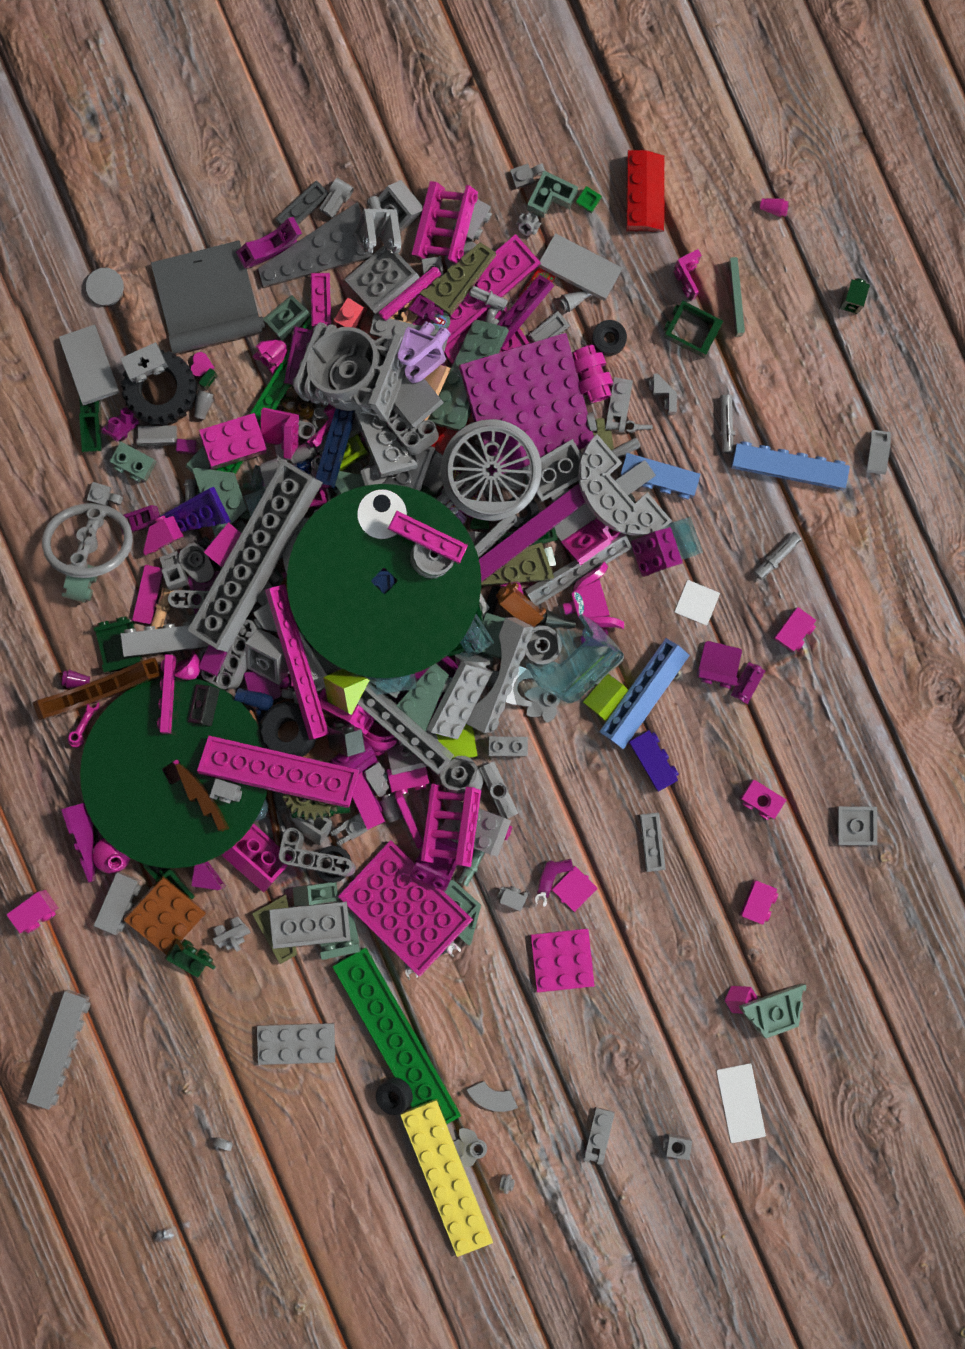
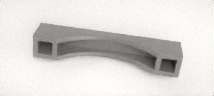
(513, 640)

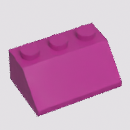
(257, 858)

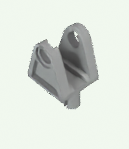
(378, 223)

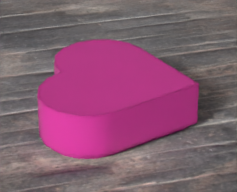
(201, 364)

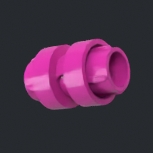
(594, 381)

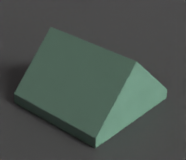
(286, 317)

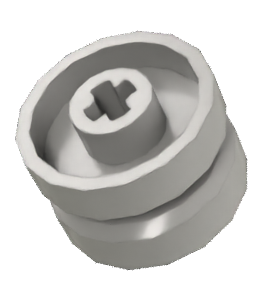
(426, 565)

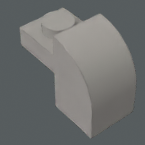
(173, 572)

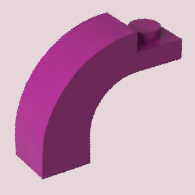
(271, 245)

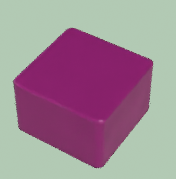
(186, 446)

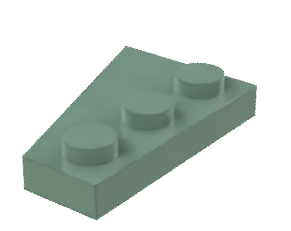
(421, 702)

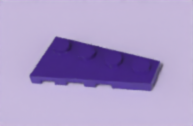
(200, 511)

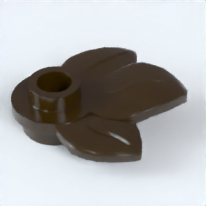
(298, 406)

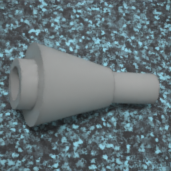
(571, 300)

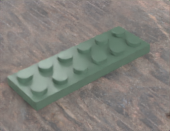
(481, 341)

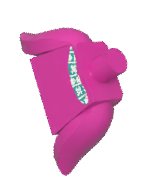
(590, 600)

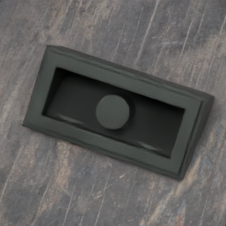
(204, 705)

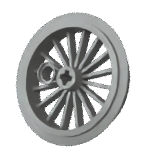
(487, 509)

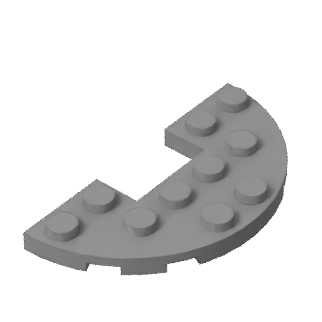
(608, 499)

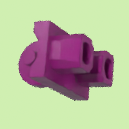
(120, 426)

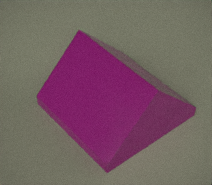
(206, 877)

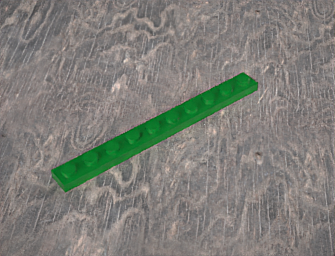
(270, 397)

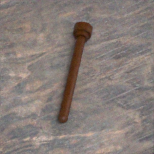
(273, 818)

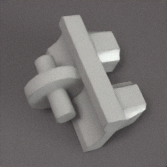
(232, 937)

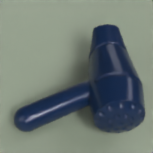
(257, 700)

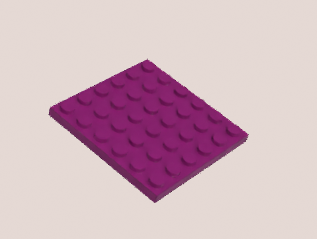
(533, 390)

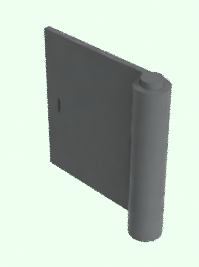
(206, 297)

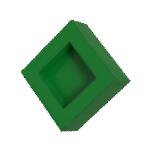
(588, 199)

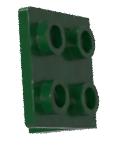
(189, 958)

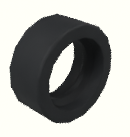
(334, 849)

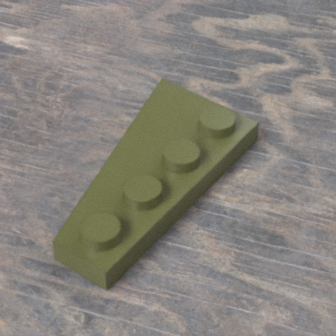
(456, 283)
(525, 567)

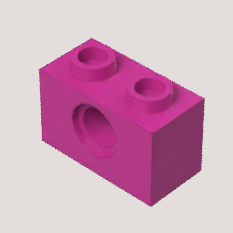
(774, 801)

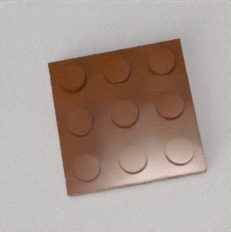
(164, 915)

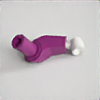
(548, 875)

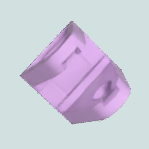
(424, 350)

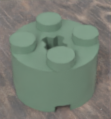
(79, 588)

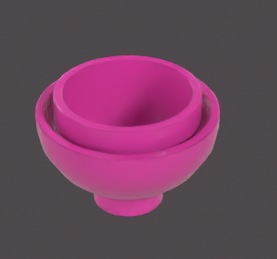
(379, 739)
(102, 856)

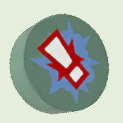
(443, 321)

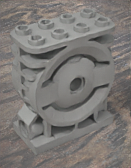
(344, 350)

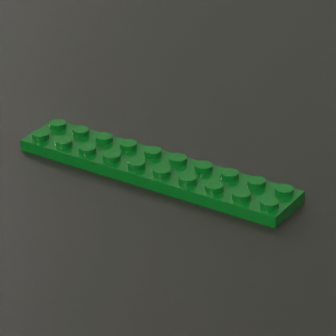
(393, 1032)

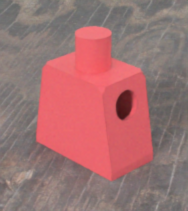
(349, 314)

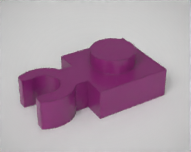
(425, 308)

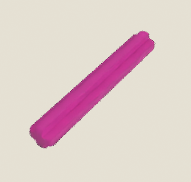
(410, 293)

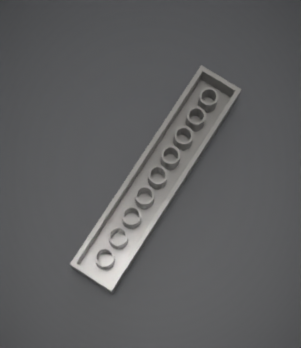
(254, 556)

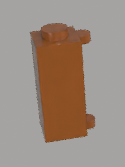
(519, 605)

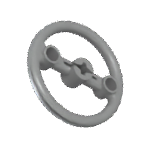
(87, 540)

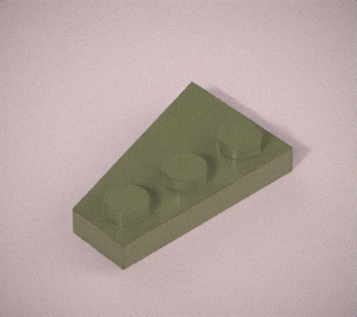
(263, 920)

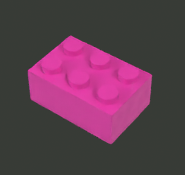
(232, 441)

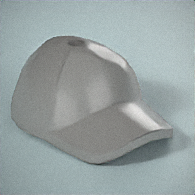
(199, 570)

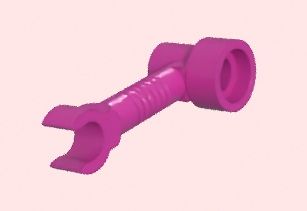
(317, 438)
(81, 726)

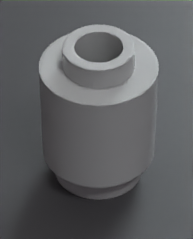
(391, 808)

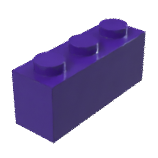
(654, 760)

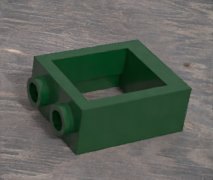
(684, 306)

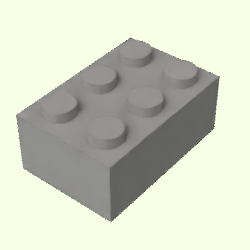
(489, 830)

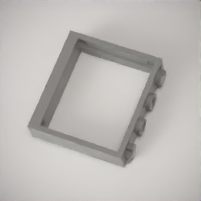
(499, 530)

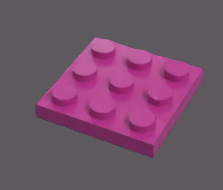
(562, 960)

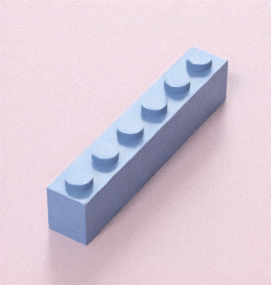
(790, 466)
(644, 693)

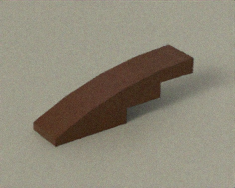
(196, 791)

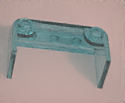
(582, 668)

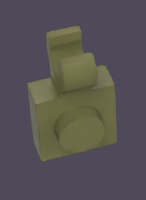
(606, 436)

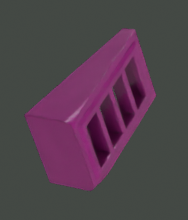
(150, 514)

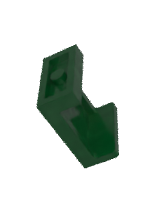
(111, 644)

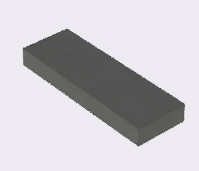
(304, 204)

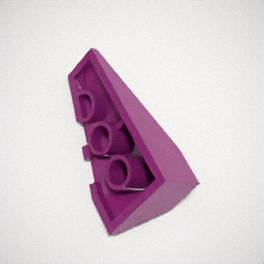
(82, 827)

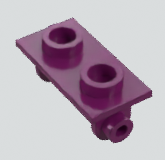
(748, 682)

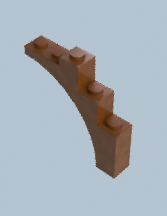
(97, 690)

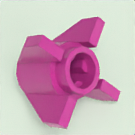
(271, 354)

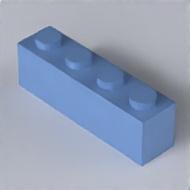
(667, 477)

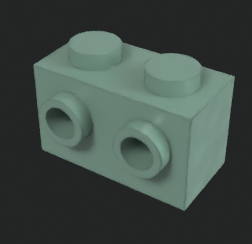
(133, 462)

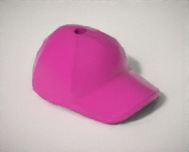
(188, 668)

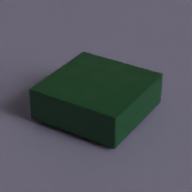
(208, 379)

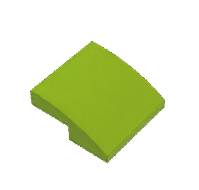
(463, 746)

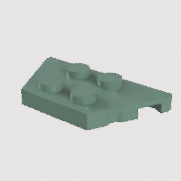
(227, 490)
(468, 904)
(776, 1011)

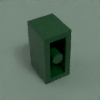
(855, 296)

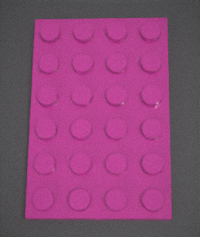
(403, 911)

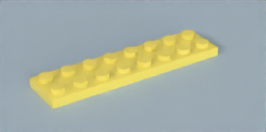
(446, 1177)

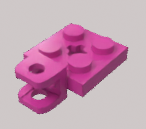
(597, 538)

